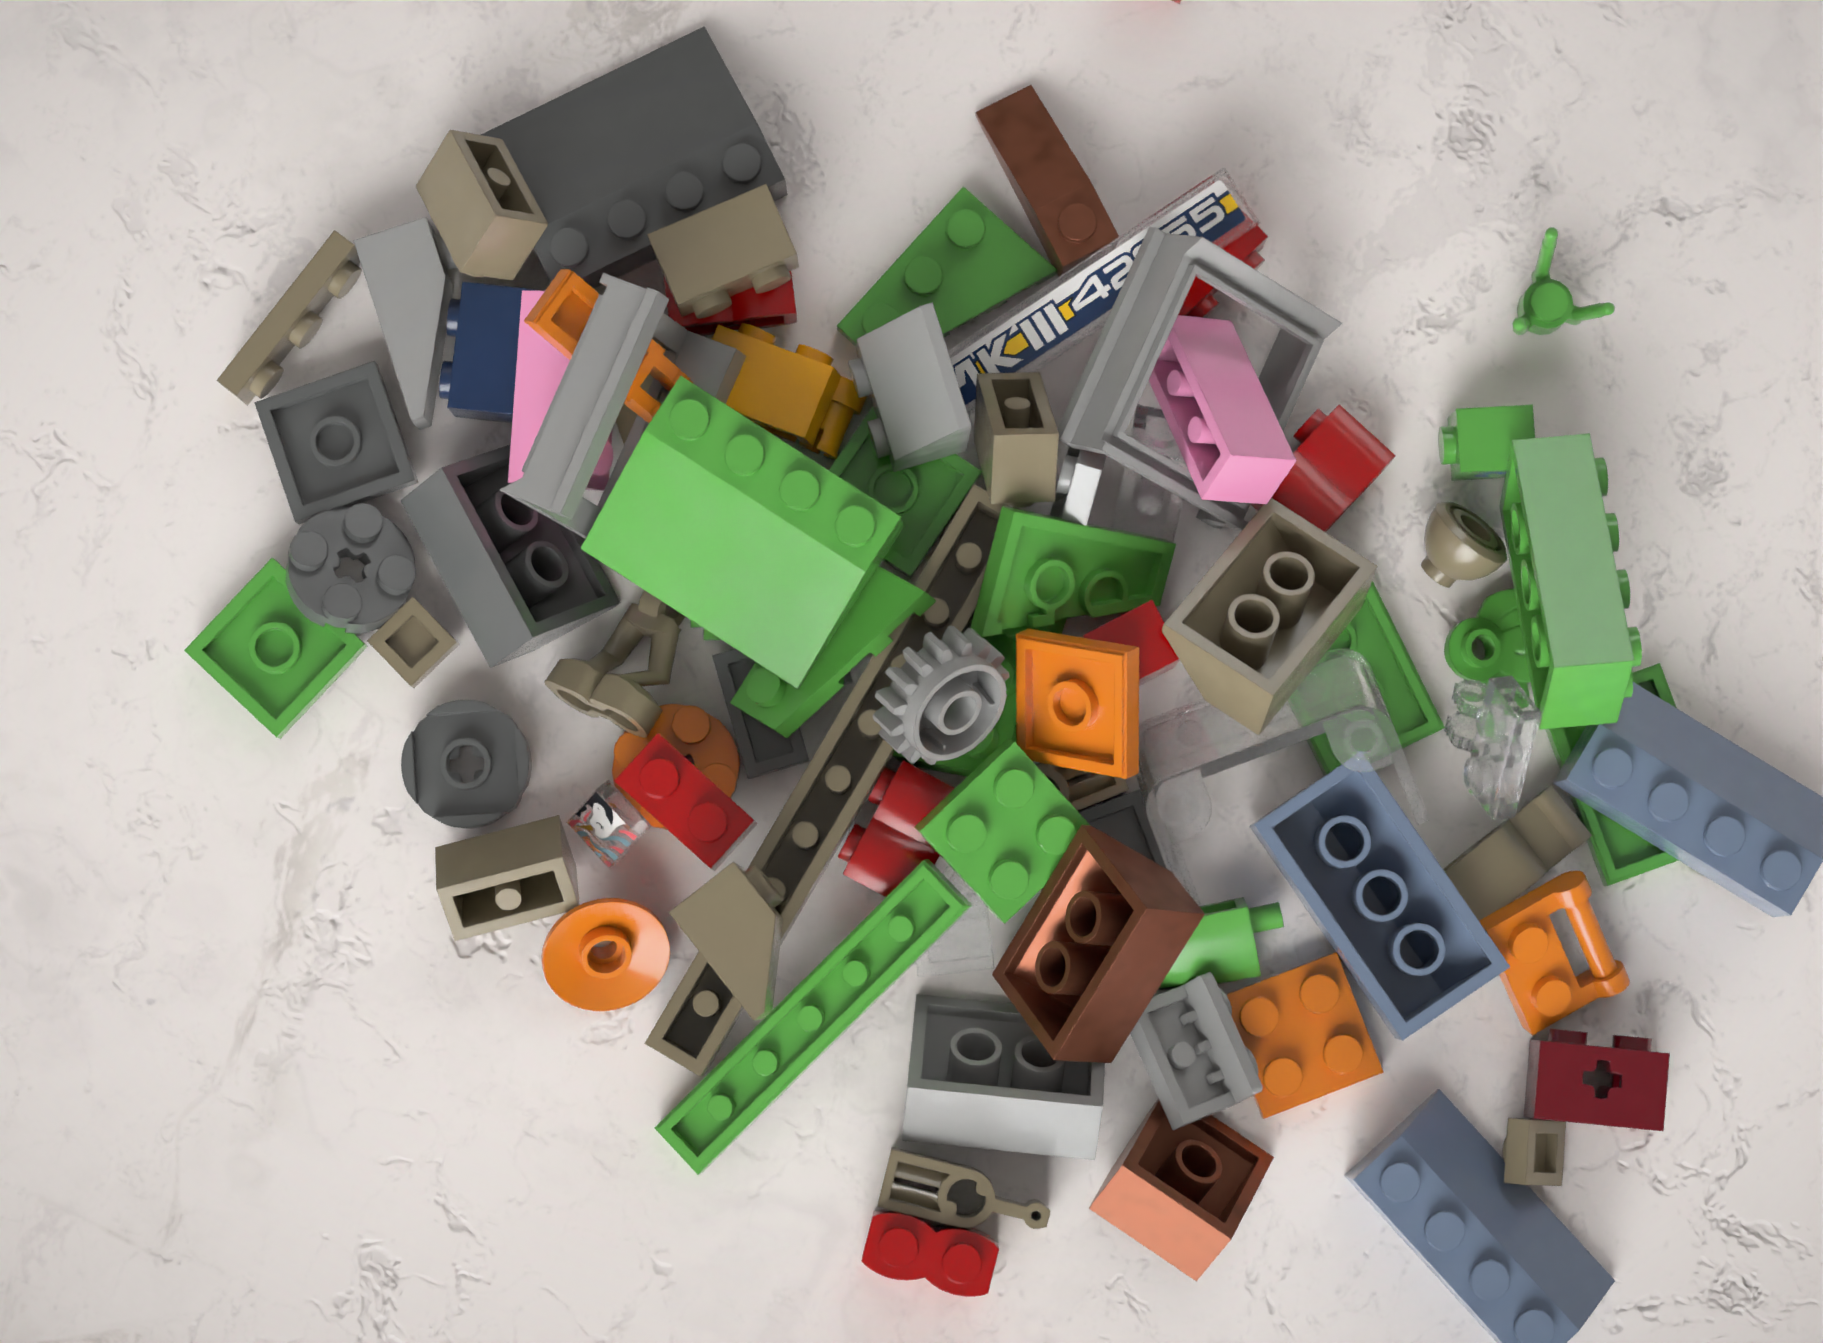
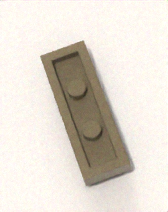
(292, 319)

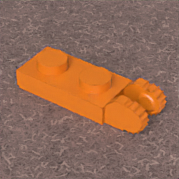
(561, 318)

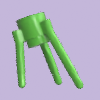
(1548, 301)

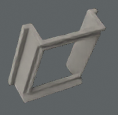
(1138, 333)
(595, 391)

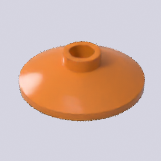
(611, 974)

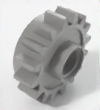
(943, 697)

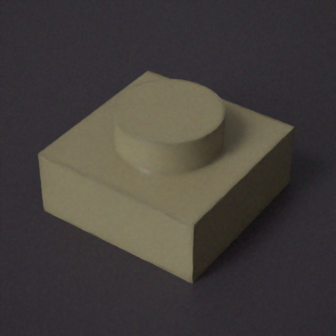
(413, 642)
(1534, 1152)

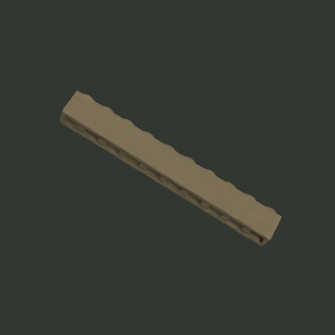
(833, 783)

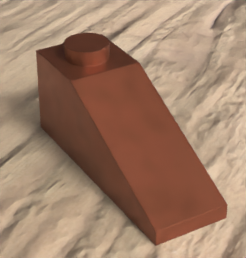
(1047, 179)

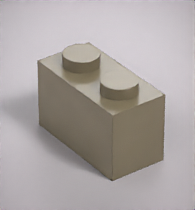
(481, 205)
(725, 253)
(1016, 438)
(506, 878)

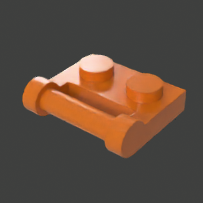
(1539, 972)

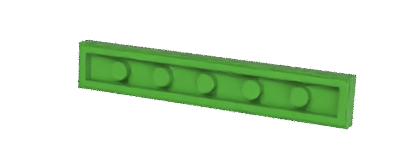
(813, 1016)

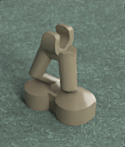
(622, 696)

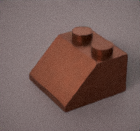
(1182, 1188)

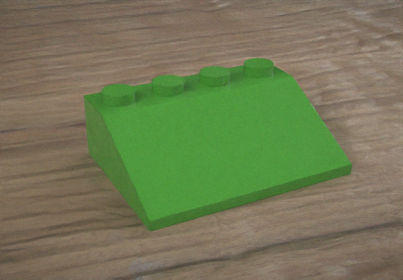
(741, 532)

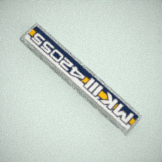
(1084, 296)

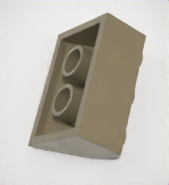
(1267, 613)
(737, 933)

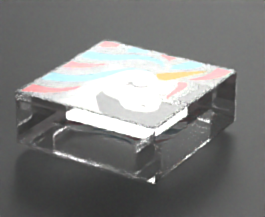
(609, 824)

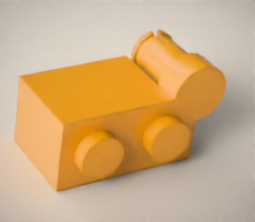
(791, 391)

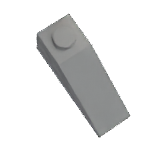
(411, 297)

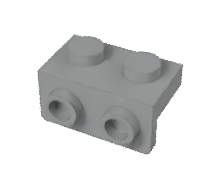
(1195, 1052)

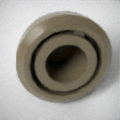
(1460, 545)

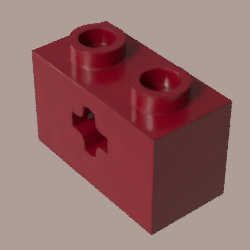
(1635, 1089)

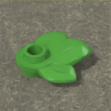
(1501, 634)

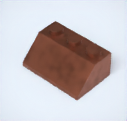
(1096, 947)

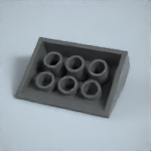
(637, 156)

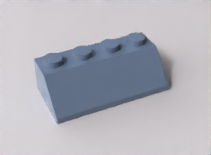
(1701, 801)
(1380, 898)
(1478, 1235)

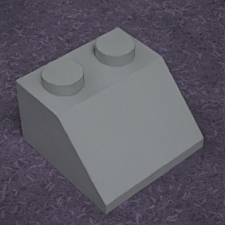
(911, 390)

